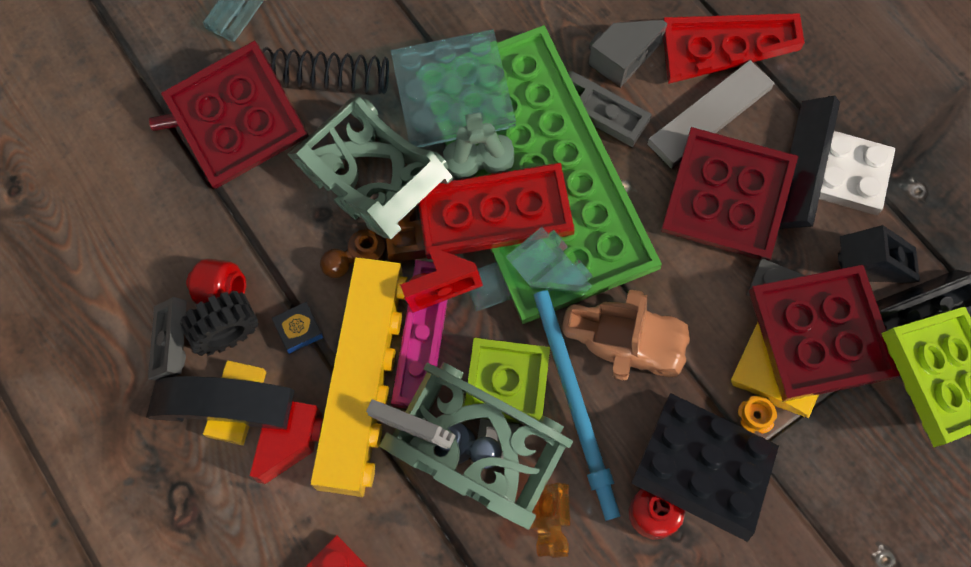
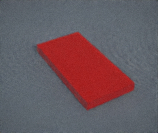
(495, 210)

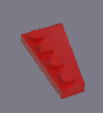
(717, 43)

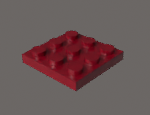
(235, 114)
(729, 194)
(823, 332)

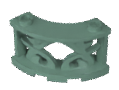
(408, 183)
(502, 493)

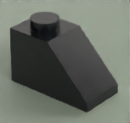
(882, 253)

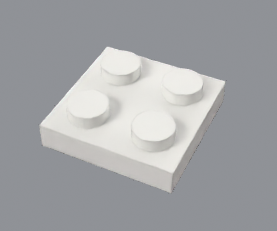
(857, 173)

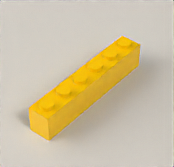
(358, 377)

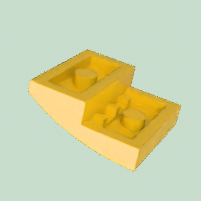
(757, 376)

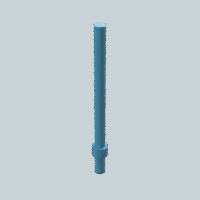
(599, 477)

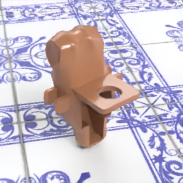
(630, 336)

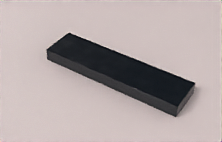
(812, 146)

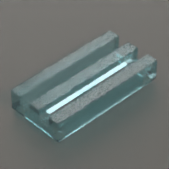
(225, 11)

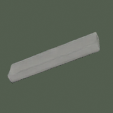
(711, 111)

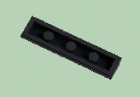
(927, 299)

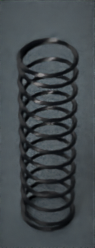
(381, 88)

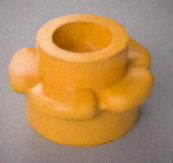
(767, 414)

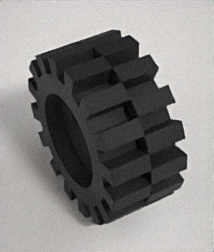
(219, 323)

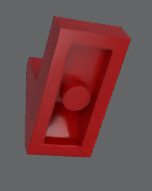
(450, 279)

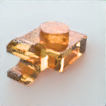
(552, 514)

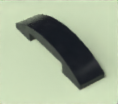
(221, 400)

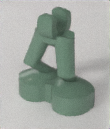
(493, 153)

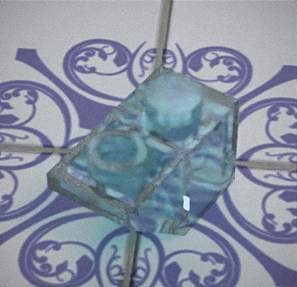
(547, 267)

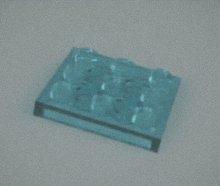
(449, 80)

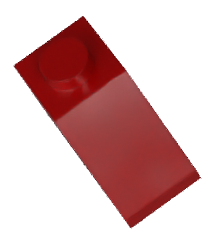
(283, 448)

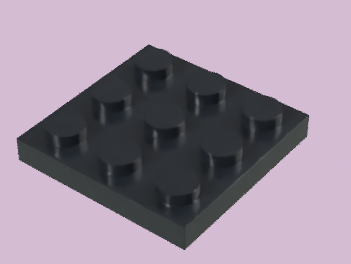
(707, 467)

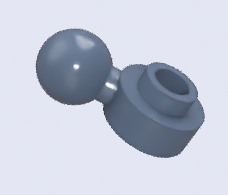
(471, 448)

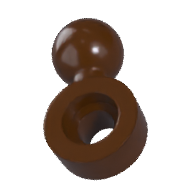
(336, 262)

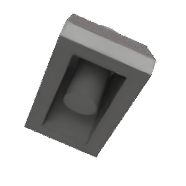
(625, 48)

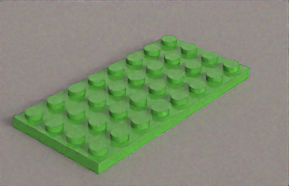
(557, 129)

